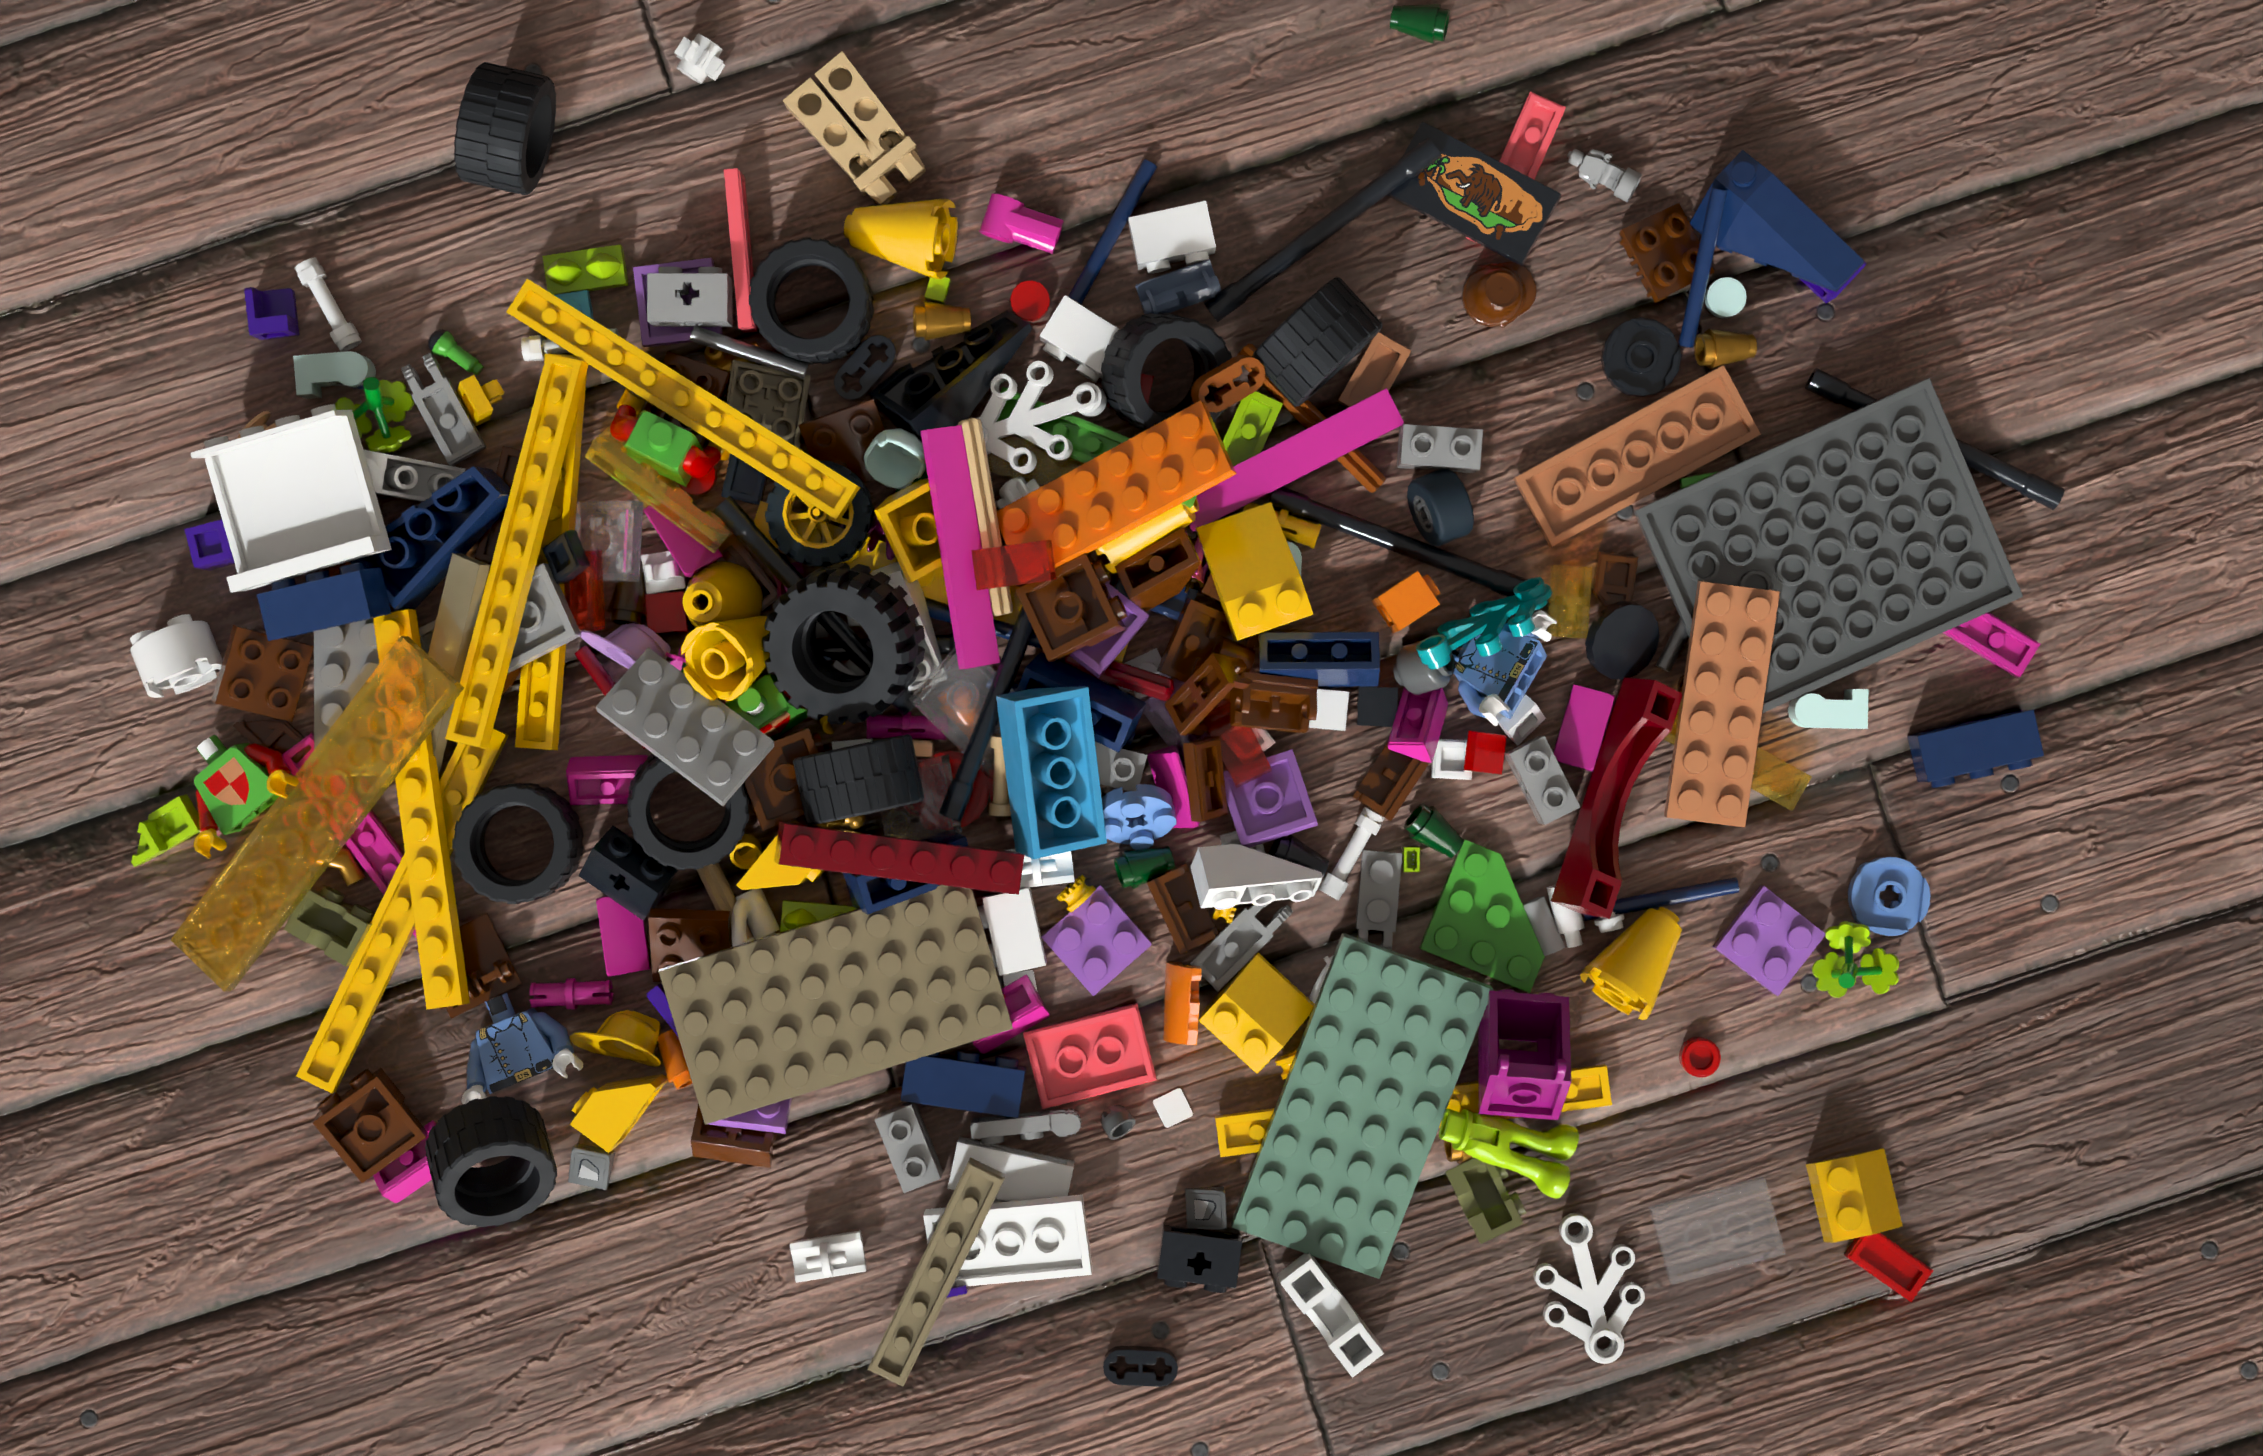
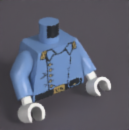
(1501, 680)
(515, 1049)

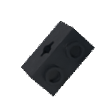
(627, 873)
(1219, 1248)

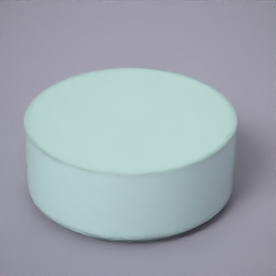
(1725, 297)

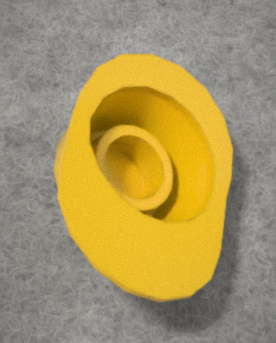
(625, 1036)

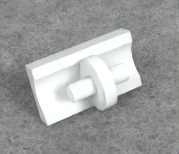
(1047, 870)
(828, 1256)

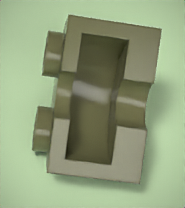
(330, 924)
(1485, 1198)

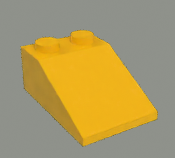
(1254, 571)

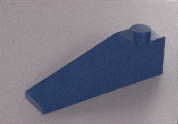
(1776, 227)

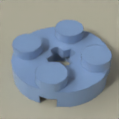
(1138, 815)
(1905, 880)

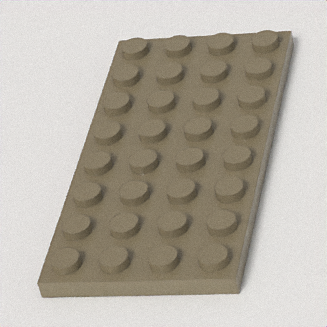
(834, 1001)

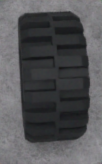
(806, 672)

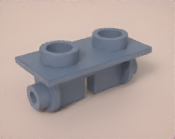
(1178, 288)

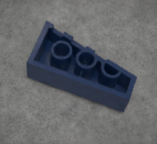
(434, 530)

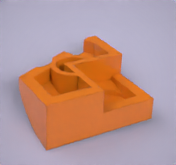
(1181, 1003)

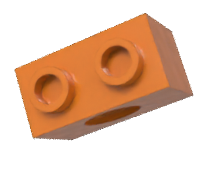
(1407, 601)

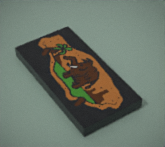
(1478, 197)

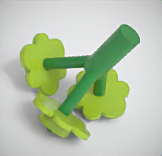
(389, 403)
(1839, 973)

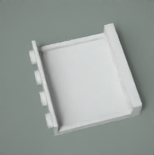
(295, 497)

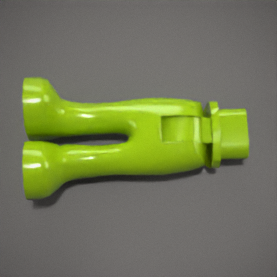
(1490, 1139)

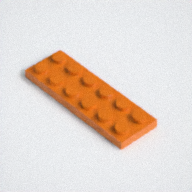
(1121, 487)

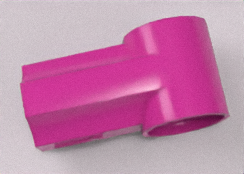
(1011, 221)

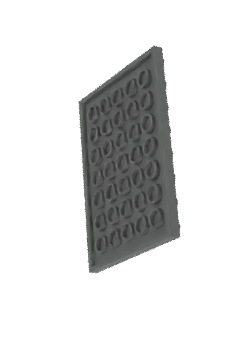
(1857, 528)

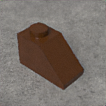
(1159, 570)

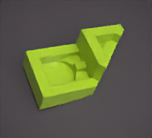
(166, 829)

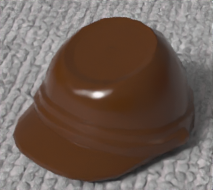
(1498, 293)

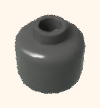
(1417, 676)

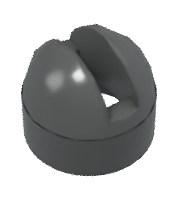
(1118, 1122)

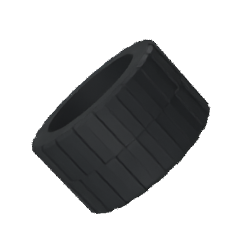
(505, 128)
(786, 260)
(1317, 341)
(1129, 351)
(858, 779)
(470, 843)
(674, 852)
(485, 1131)

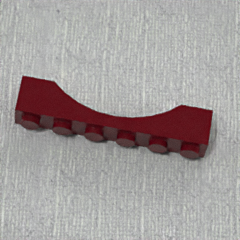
(898, 858)
(1591, 864)

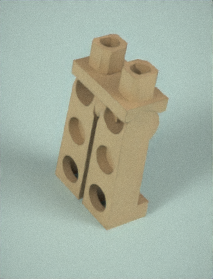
(865, 160)

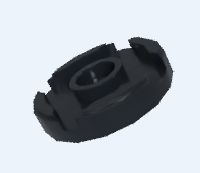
(1641, 357)
(1622, 640)

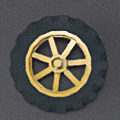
(834, 550)

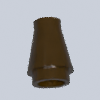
(628, 602)

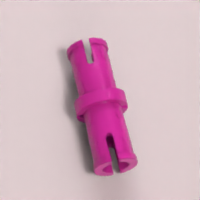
(896, 725)
(571, 993)

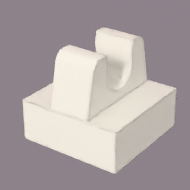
(662, 573)
(1523, 722)

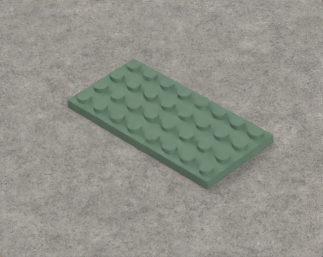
(1361, 1106)

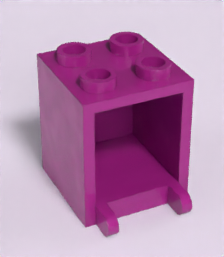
(1518, 1080)

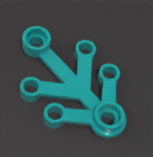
(1489, 620)

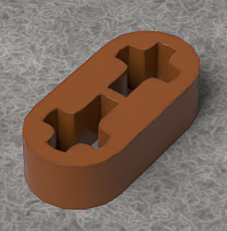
(1232, 390)

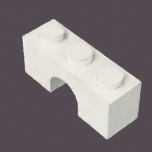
(1330, 1313)

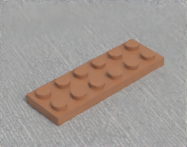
(1637, 456)
(1721, 704)

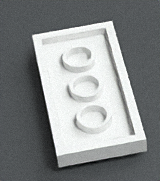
(1025, 1242)

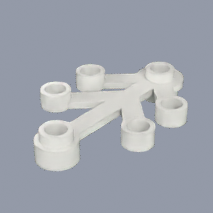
(1025, 418)
(1591, 1295)

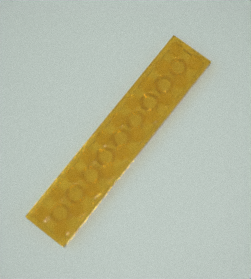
(319, 815)

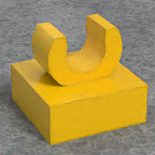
(479, 398)

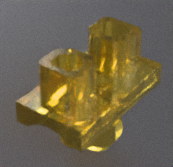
(1570, 601)

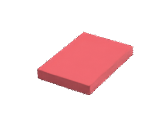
(1089, 1056)

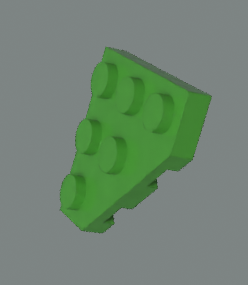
(1484, 921)

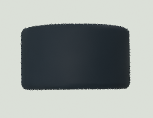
(1440, 507)

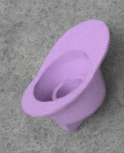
(627, 643)

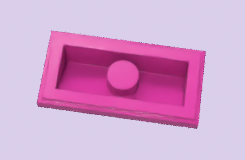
(686, 551)
(1418, 724)
(1583, 727)
(1170, 776)
(601, 778)
(622, 938)
(1024, 1010)
(406, 1172)

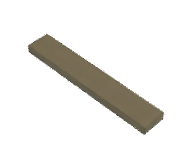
(455, 628)
(936, 1271)

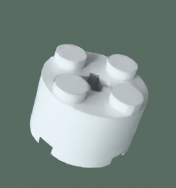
(176, 656)

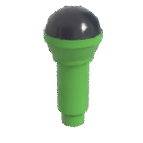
(444, 345)

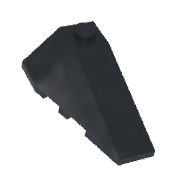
(953, 380)

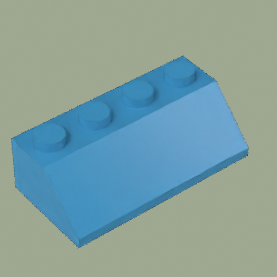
(1051, 770)

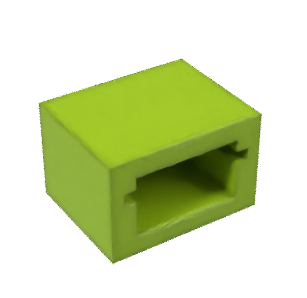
(937, 289)
(1411, 859)

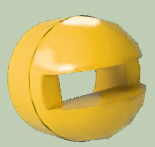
(748, 854)

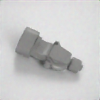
(1597, 169)

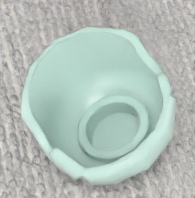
(895, 458)

